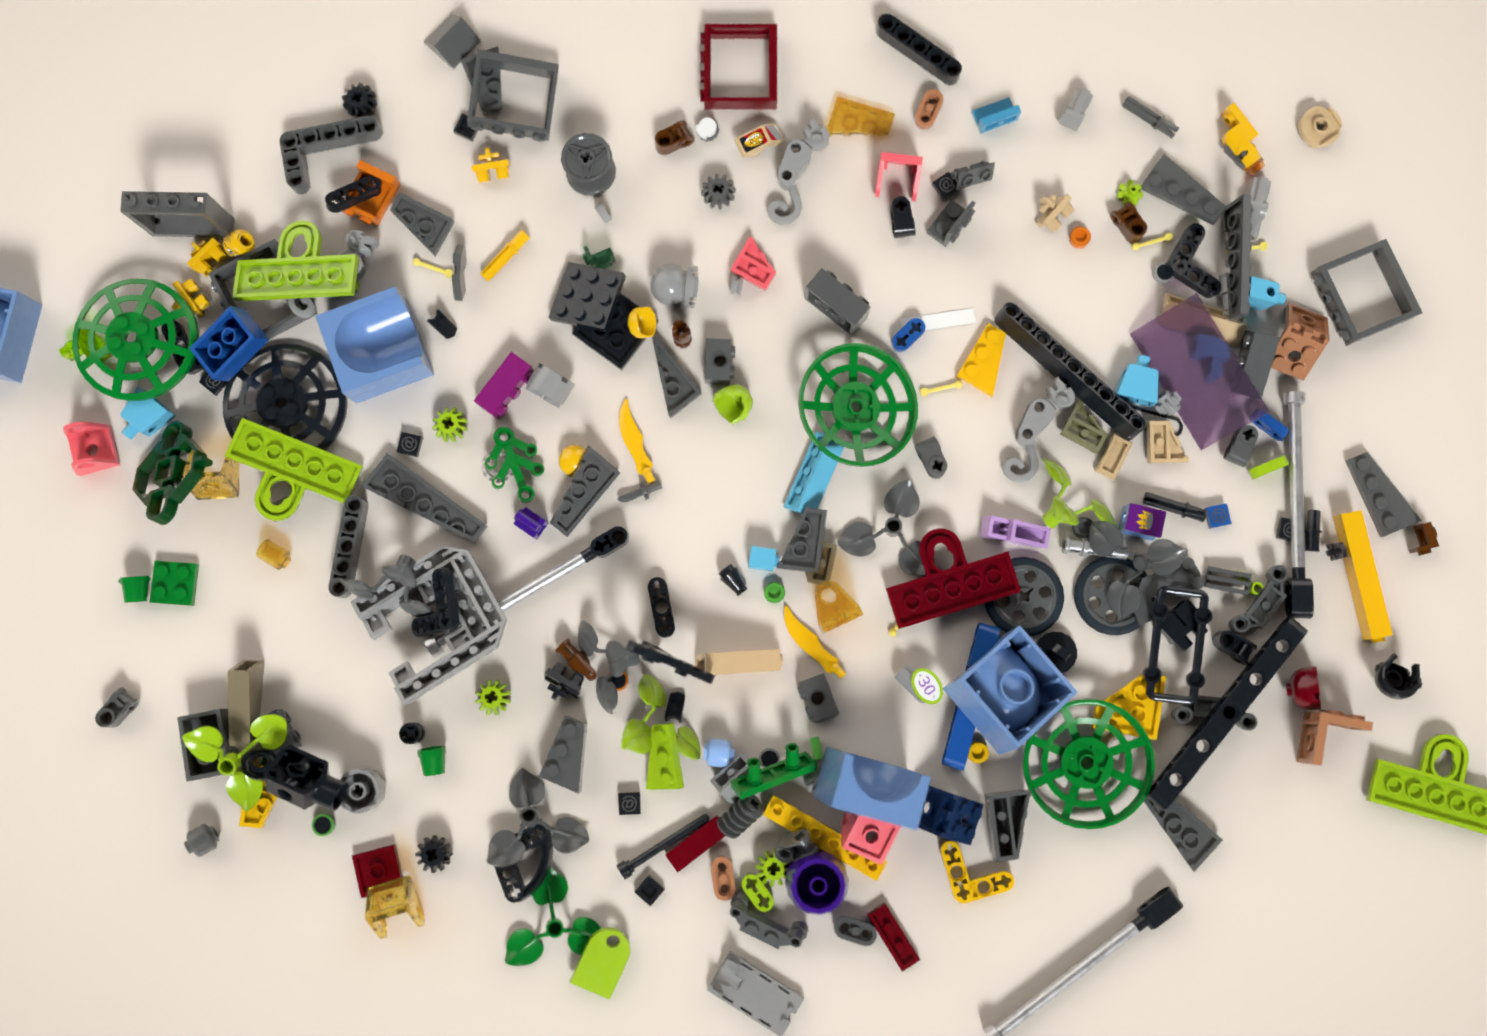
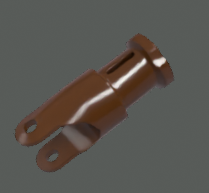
(685, 338)
(577, 661)

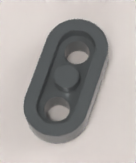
(854, 930)

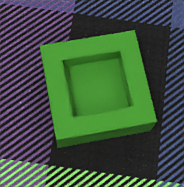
(816, 748)

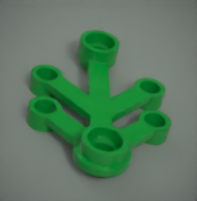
(513, 461)

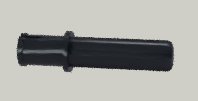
(1176, 507)

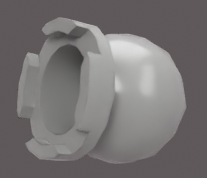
(673, 285)

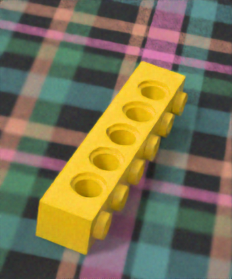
(821, 834)

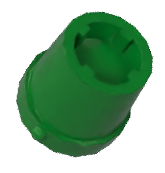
(134, 588)
(432, 760)

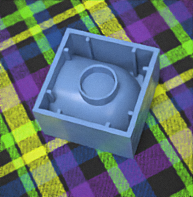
(17, 330)
(374, 345)
(1010, 691)
(871, 788)

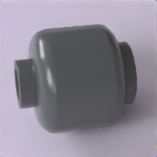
(201, 840)

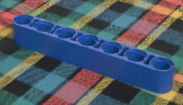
(961, 728)

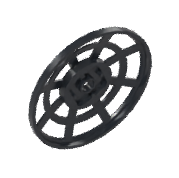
(290, 389)

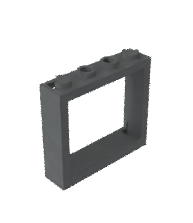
(517, 65)
(178, 214)
(228, 271)
(1394, 277)

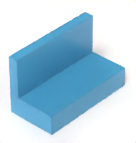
(996, 115)

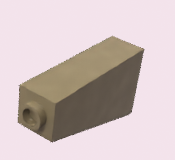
(244, 700)

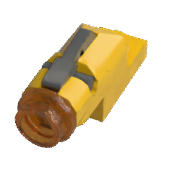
(1239, 141)

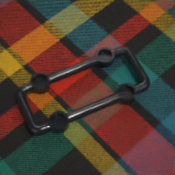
(1194, 679)

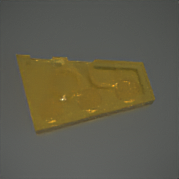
(857, 118)

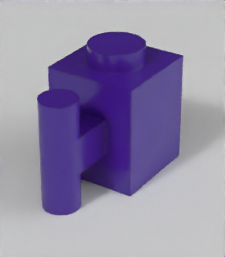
(530, 522)

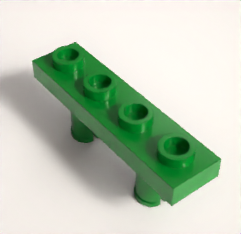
(775, 774)

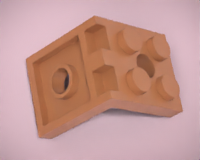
(1303, 333)
(1315, 730)

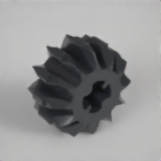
(352, 98)
(441, 852)

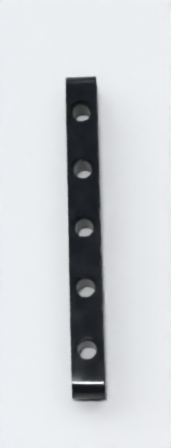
(1215, 724)

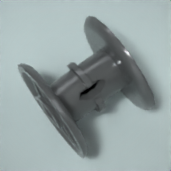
(588, 164)

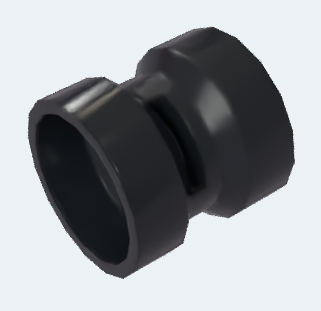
(412, 733)

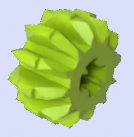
(451, 432)
(490, 689)
(768, 875)

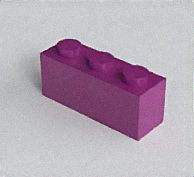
(504, 385)

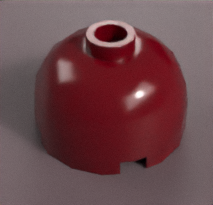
(1305, 688)

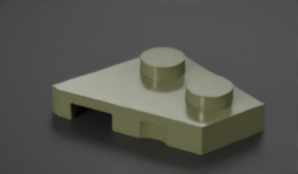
(1084, 429)

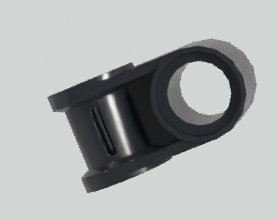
(902, 221)
(1237, 647)

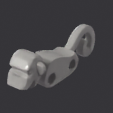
(794, 165)
(357, 244)
(1035, 422)

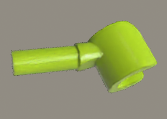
(1251, 588)

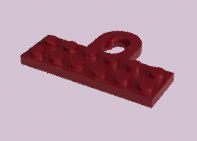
(954, 588)

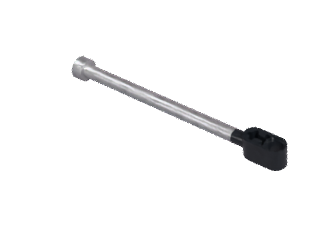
(1298, 589)
(436, 644)
(1151, 914)

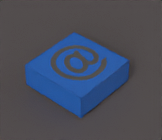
(1218, 516)

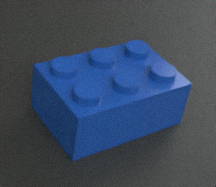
(229, 343)

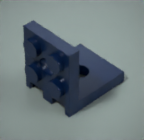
(946, 815)

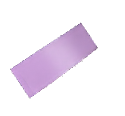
(1015, 532)

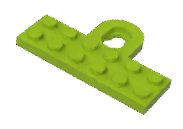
(296, 276)
(290, 461)
(1429, 794)

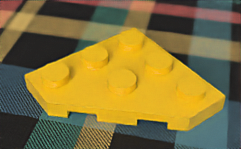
(1135, 701)

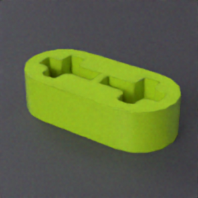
(1268, 467)
(753, 896)

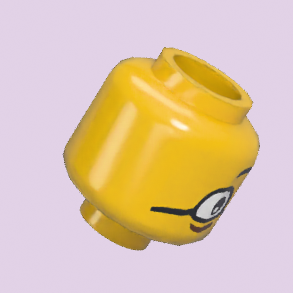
(238, 243)

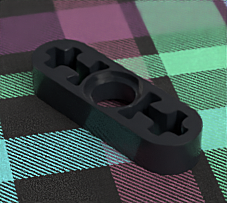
(349, 201)
(664, 590)

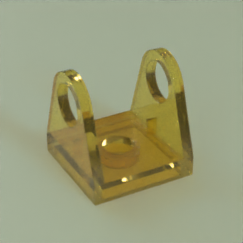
(216, 484)
(838, 612)
(403, 899)

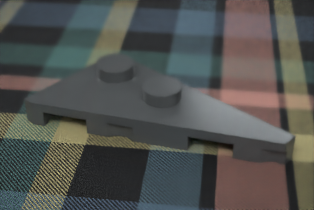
(676, 384)

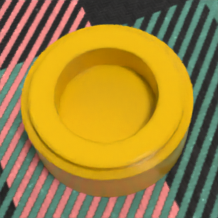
(978, 752)

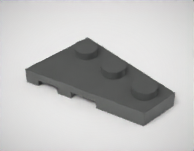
(490, 85)
(423, 222)
(806, 545)

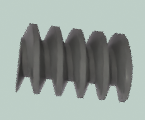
(740, 816)

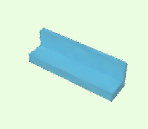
(812, 477)

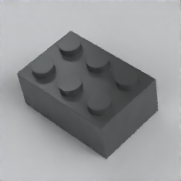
(837, 301)
(194, 767)

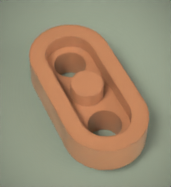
(929, 110)
(723, 877)

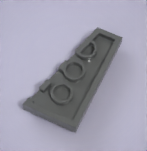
(1382, 499)
(1186, 831)

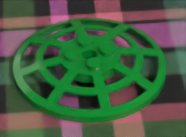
(144, 344)
(867, 400)
(1097, 773)

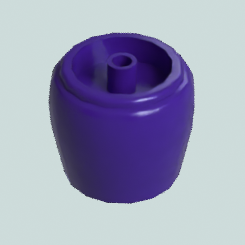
(821, 896)

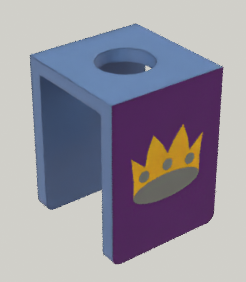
(1142, 521)

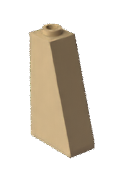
(740, 662)

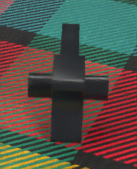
(443, 325)
(1336, 551)
(675, 707)

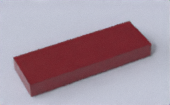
(695, 845)
(893, 936)

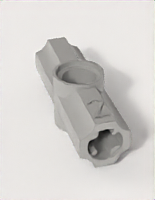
(1259, 193)

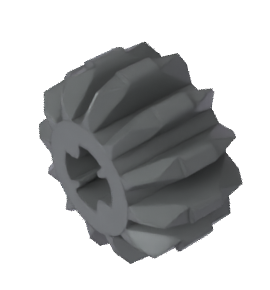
(717, 198)

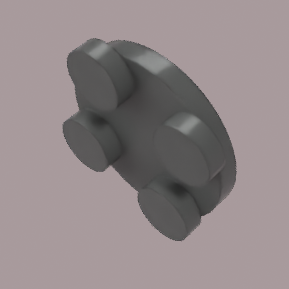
(1186, 576)

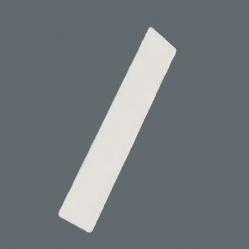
(943, 320)

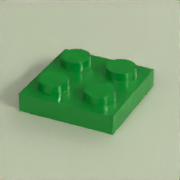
(174, 583)

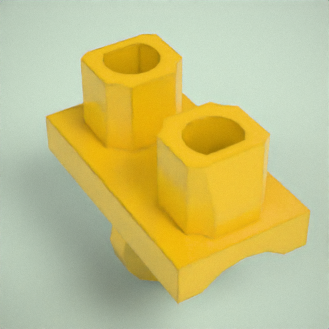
(482, 169)
(204, 254)
(186, 290)

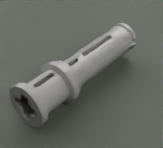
(1082, 547)

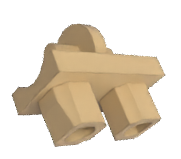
(1051, 208)

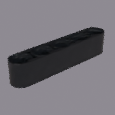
(915, 40)

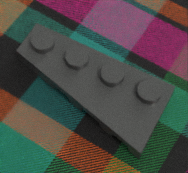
(1179, 189)
(584, 490)

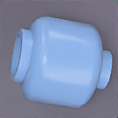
(718, 752)

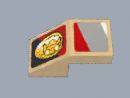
(756, 140)

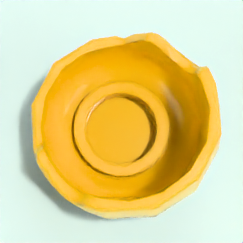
(642, 322)
(570, 458)

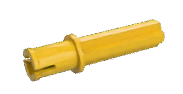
(504, 255)

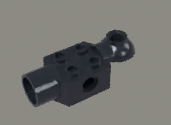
(296, 777)

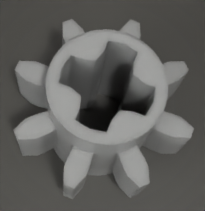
(1168, 403)

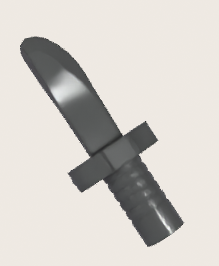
(644, 490)

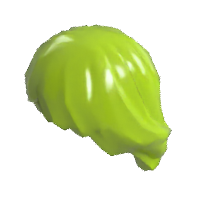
(733, 403)

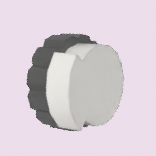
(707, 129)

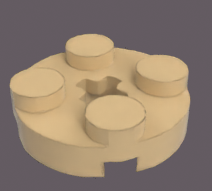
(1309, 131)

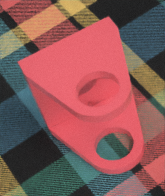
(899, 159)
(83, 439)
(854, 832)

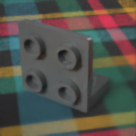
(950, 222)

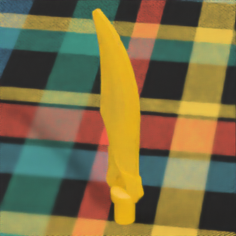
(634, 442)
(810, 644)

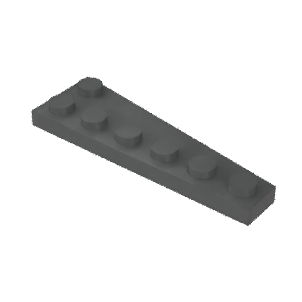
(1238, 227)
(412, 492)

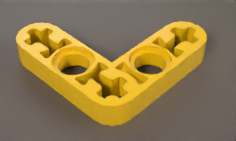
(971, 884)

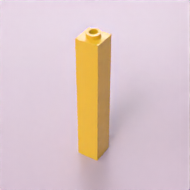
(1363, 577)

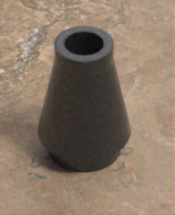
(732, 578)

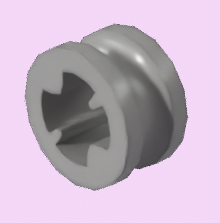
(736, 285)

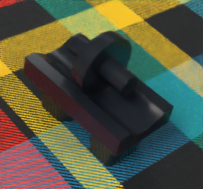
(562, 686)

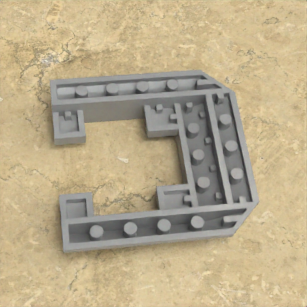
(477, 609)

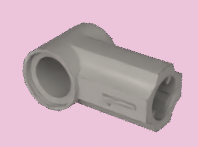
(1075, 111)
(904, 678)

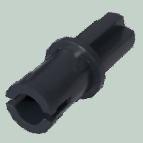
(1313, 530)

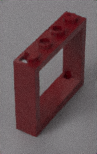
(738, 31)

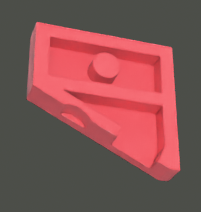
(753, 266)

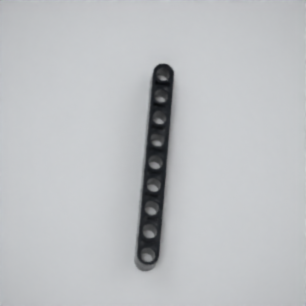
(1070, 370)

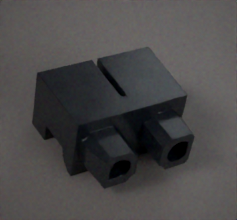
(1179, 624)

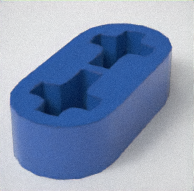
(904, 331)
(1271, 427)

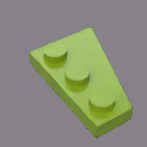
(664, 759)

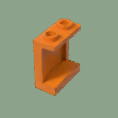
(373, 209)

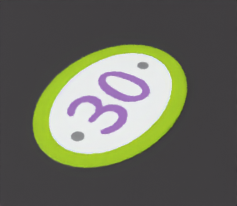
(927, 686)

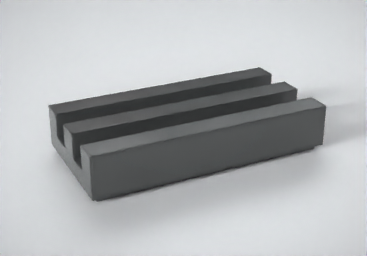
(1246, 583)

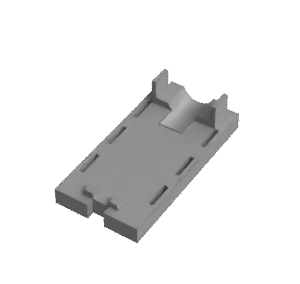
(755, 993)

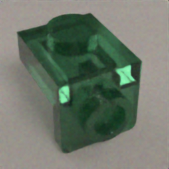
(600, 260)

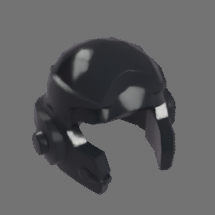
(1396, 680)

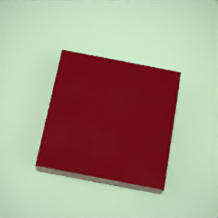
(376, 867)

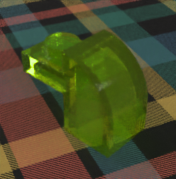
(67, 350)

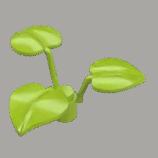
(1060, 511)
(638, 736)
(206, 744)

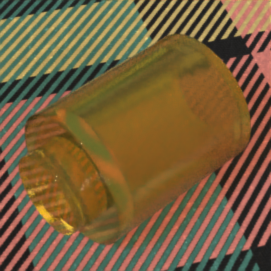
(273, 554)

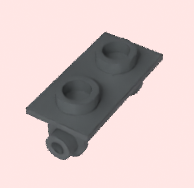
(974, 175)

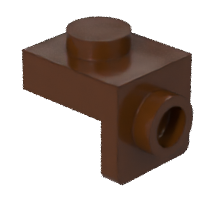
(1426, 537)

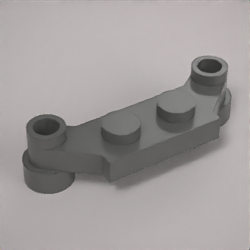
(1265, 603)
(1203, 706)
(763, 928)

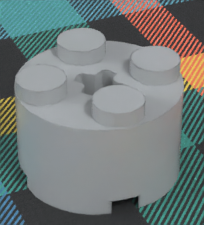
(551, 384)
(373, 787)

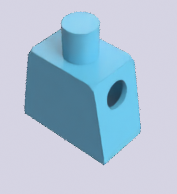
(1264, 294)
(1139, 383)
(145, 416)

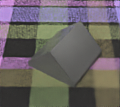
(452, 40)

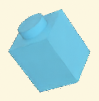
(763, 559)

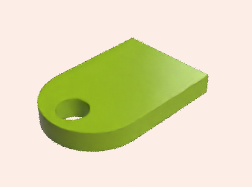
(602, 963)

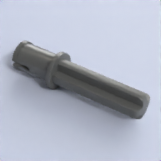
(1150, 116)

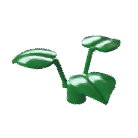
(526, 949)

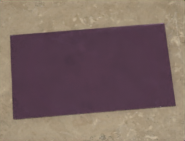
(1202, 370)

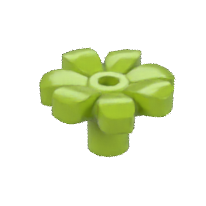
(1130, 192)

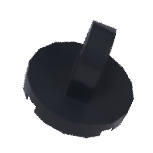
(1059, 649)

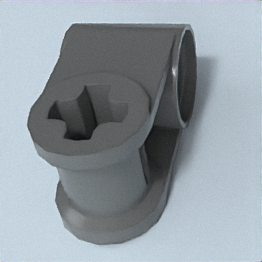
(1239, 449)
(930, 454)
(119, 706)
(795, 846)

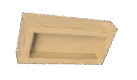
(1113, 457)

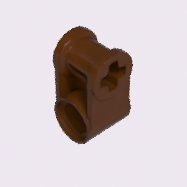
(676, 135)
(1129, 218)

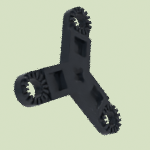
(656, 654)

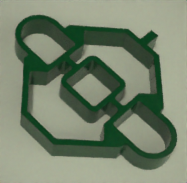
(163, 458)

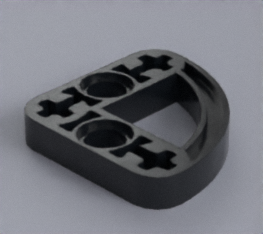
(541, 873)

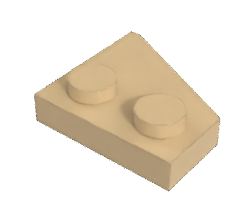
(1163, 444)

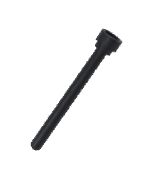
(628, 867)

